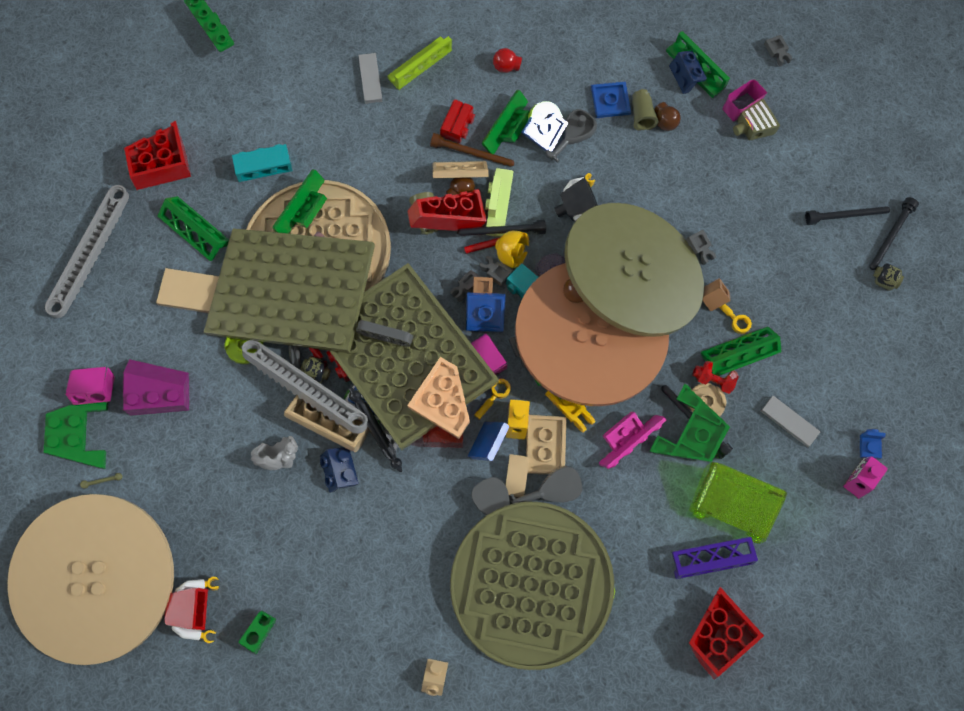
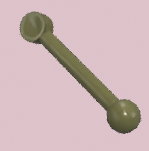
(85, 484)

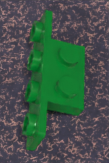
(210, 24)
(509, 123)
(303, 205)

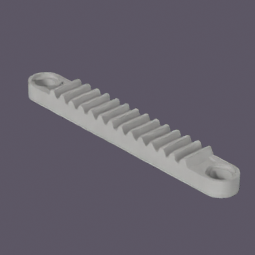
(87, 251)
(304, 386)

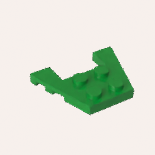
(67, 434)
(701, 435)

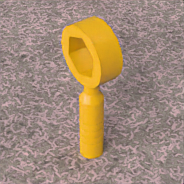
(729, 312)
(490, 401)

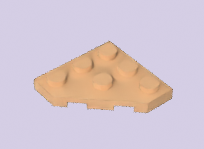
(442, 399)

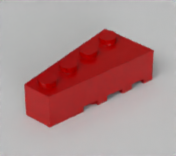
(448, 212)

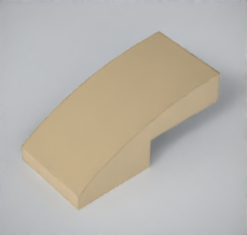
(517, 475)

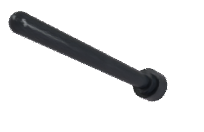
(908, 206)
(813, 217)
(537, 227)
(724, 448)

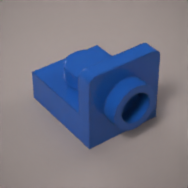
(871, 443)

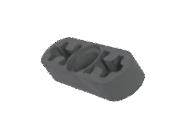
(384, 333)

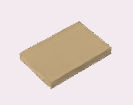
(460, 169)
(187, 290)
(545, 443)

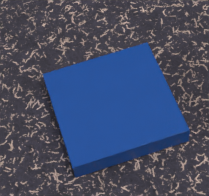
(610, 99)
(485, 312)
(488, 441)

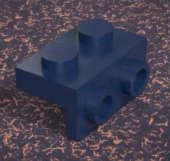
(687, 71)
(338, 469)

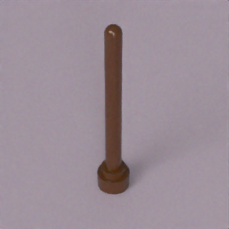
(438, 141)

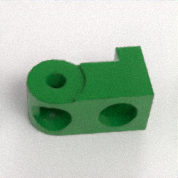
(257, 632)

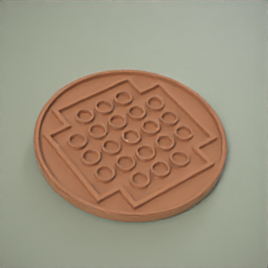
(579, 352)

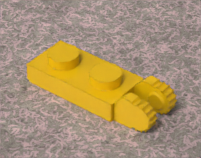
(572, 411)

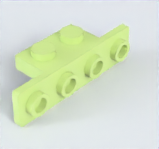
(499, 200)

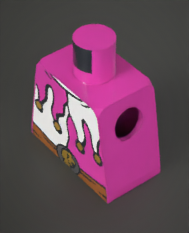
(868, 474)

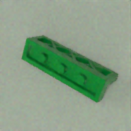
(712, 84)
(193, 222)
(744, 353)

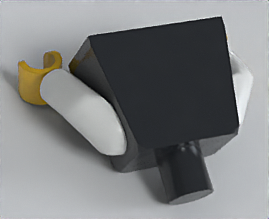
(577, 198)

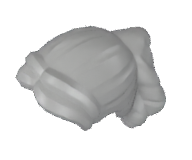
(276, 456)

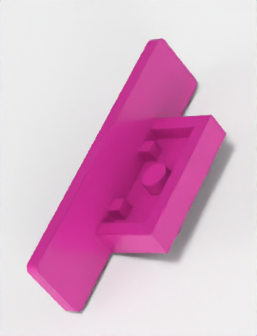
(627, 435)

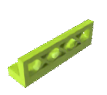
(420, 62)

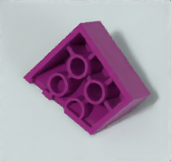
(154, 389)

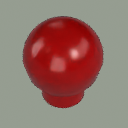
(506, 60)

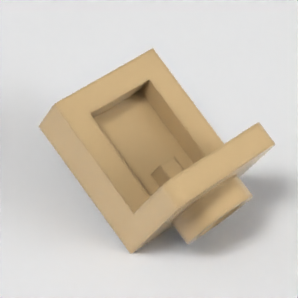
(434, 677)

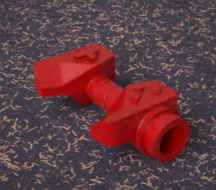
(704, 374)

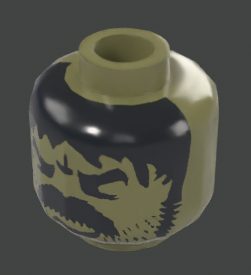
(888, 277)
(316, 369)

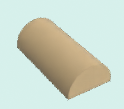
(315, 421)

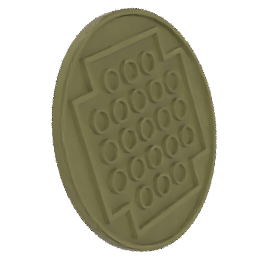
(634, 269)
(532, 585)

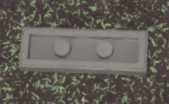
(370, 78)
(790, 421)

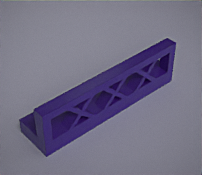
(716, 565)

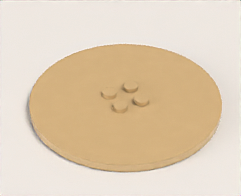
(343, 216)
(90, 579)

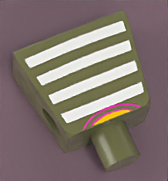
(756, 121)

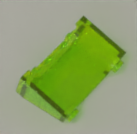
(737, 500)

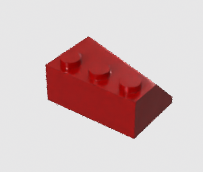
(157, 158)
(723, 635)

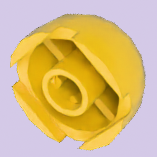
(511, 248)

